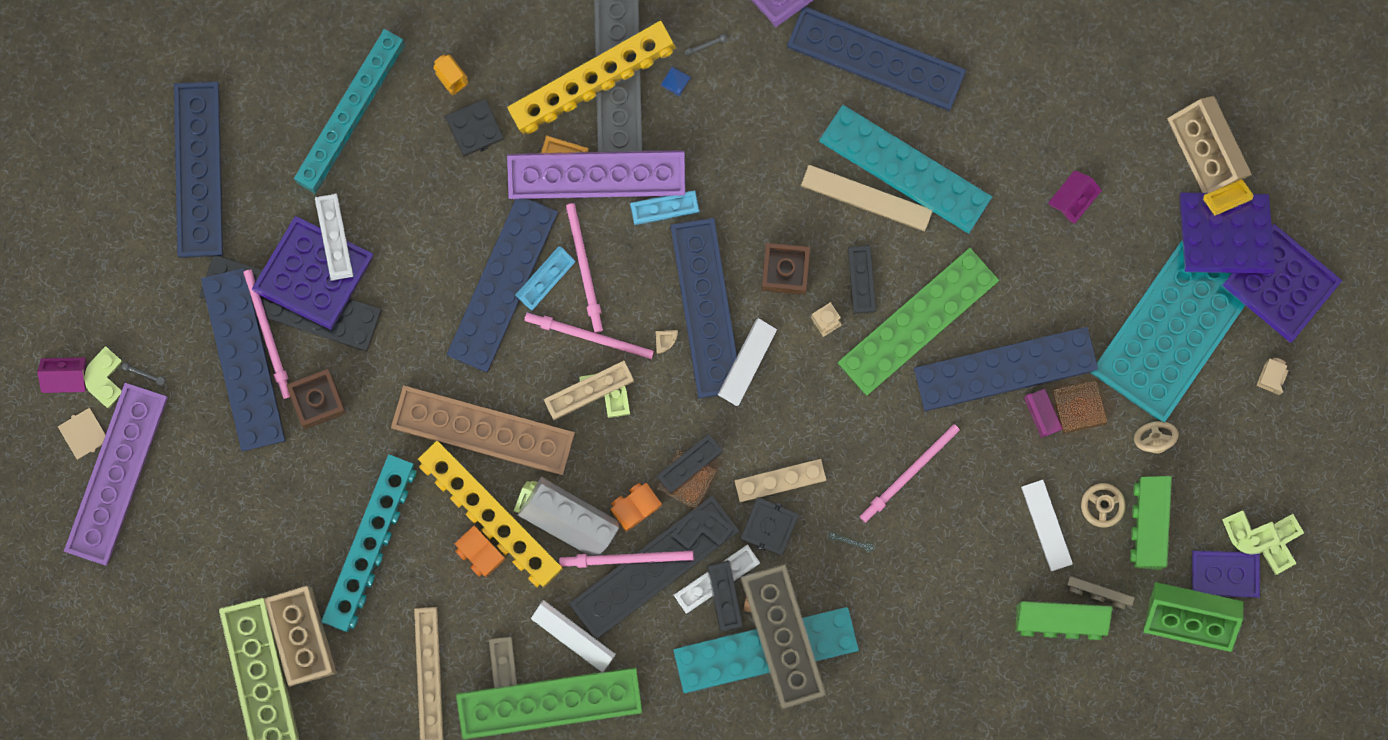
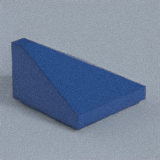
(675, 81)

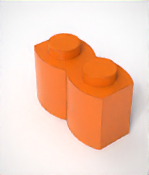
(635, 507)
(479, 551)

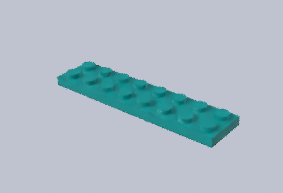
(905, 169)
(743, 657)

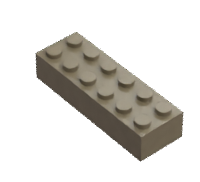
(783, 636)

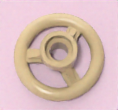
(1156, 441)
(1088, 495)

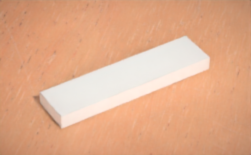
(333, 237)
(747, 362)
(1047, 525)
(700, 589)
(573, 636)

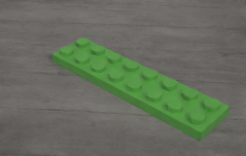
(918, 321)
(549, 703)

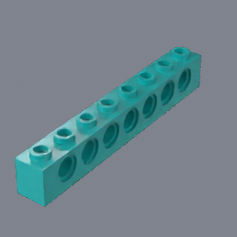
(349, 111)
(392, 467)

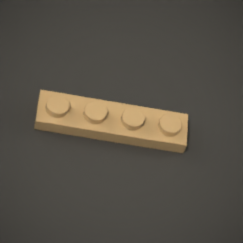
(588, 390)
(780, 480)

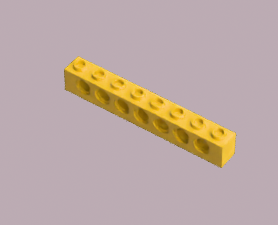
(579, 77)
(438, 454)

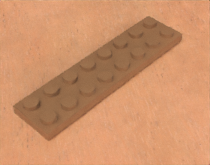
(483, 430)

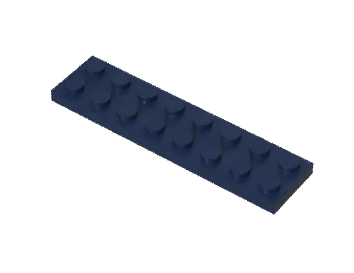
(876, 58)
(198, 169)
(502, 278)
(704, 304)
(243, 360)
(1006, 369)

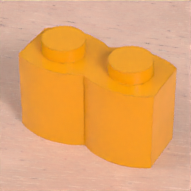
(450, 74)

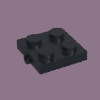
(474, 127)
(769, 526)

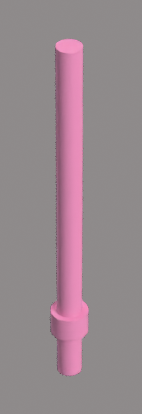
(593, 308)
(548, 323)
(280, 375)
(879, 502)
(583, 560)

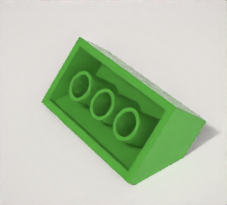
(1151, 522)
(1193, 617)
(1062, 619)

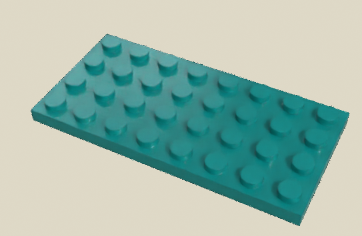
(1169, 337)

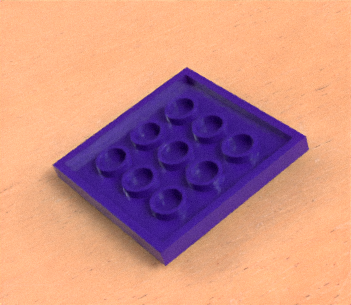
(1230, 241)
(300, 275)
(1290, 294)

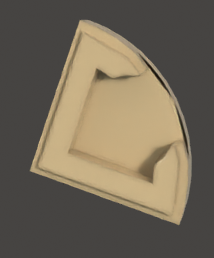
(665, 340)

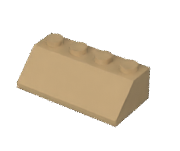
(1209, 145)
(300, 636)

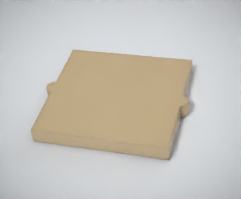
(82, 433)

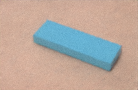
(664, 207)
(545, 278)

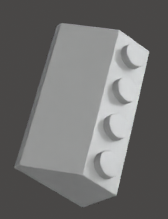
(569, 518)

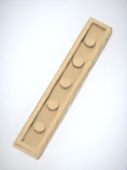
(866, 198)
(428, 673)

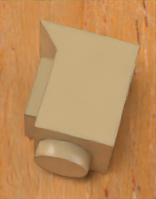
(826, 319)
(1273, 375)

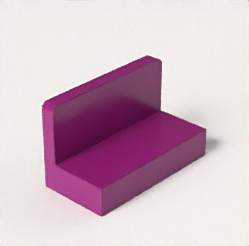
(1075, 196)
(62, 375)
(1042, 413)

